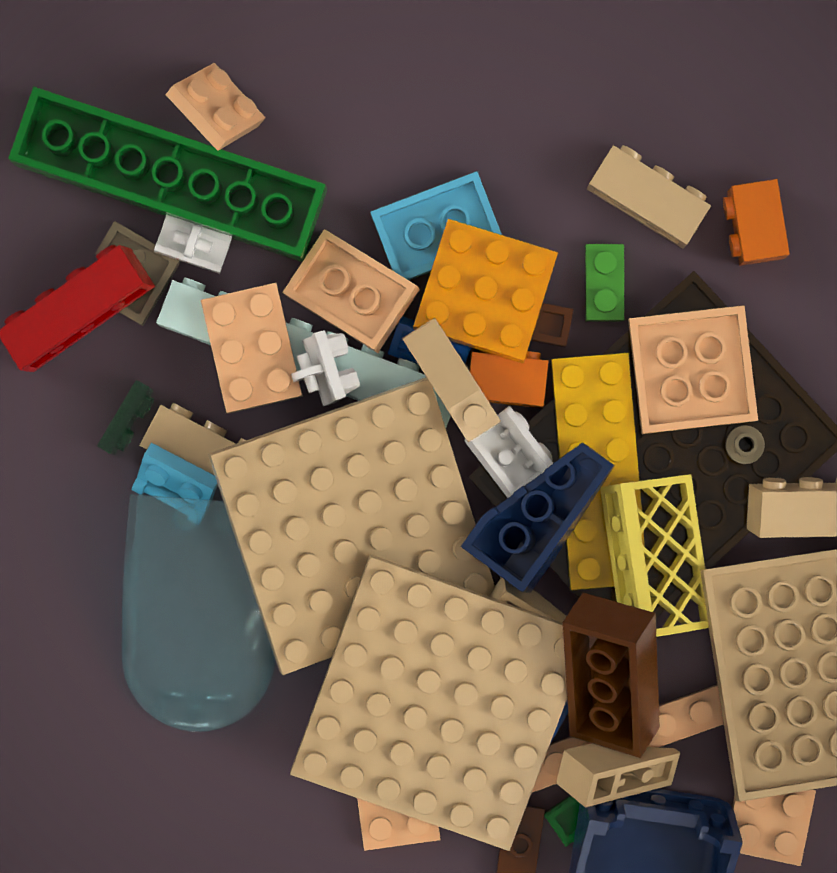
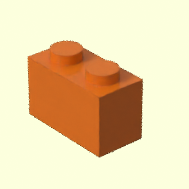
(756, 222)
(511, 381)

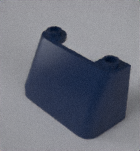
(657, 835)

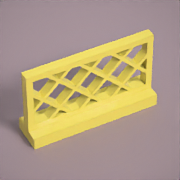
(632, 560)

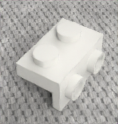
(511, 452)

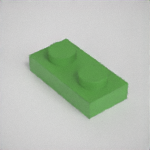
(604, 282)

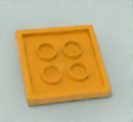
(486, 290)

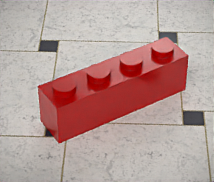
(75, 308)

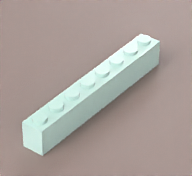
(184, 315)

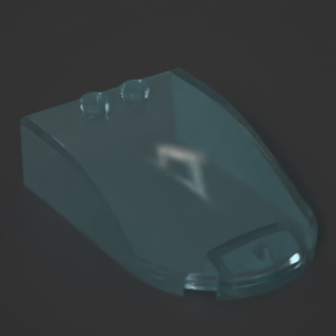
(190, 616)

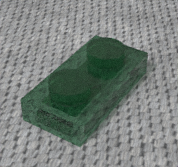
(134, 405)

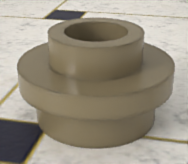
(736, 453)

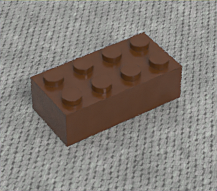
(611, 674)

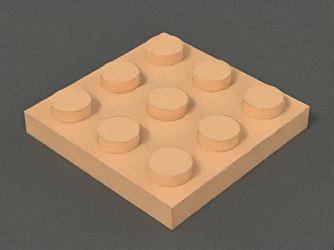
(693, 369)

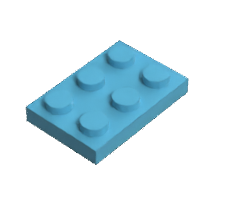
(415, 225)

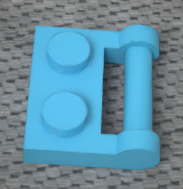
(172, 476)

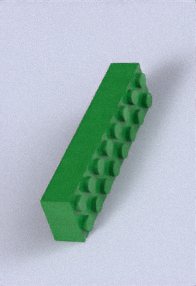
(167, 174)

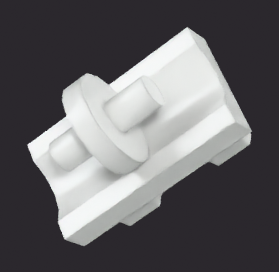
(193, 244)
(320, 369)

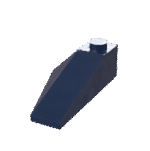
(534, 523)

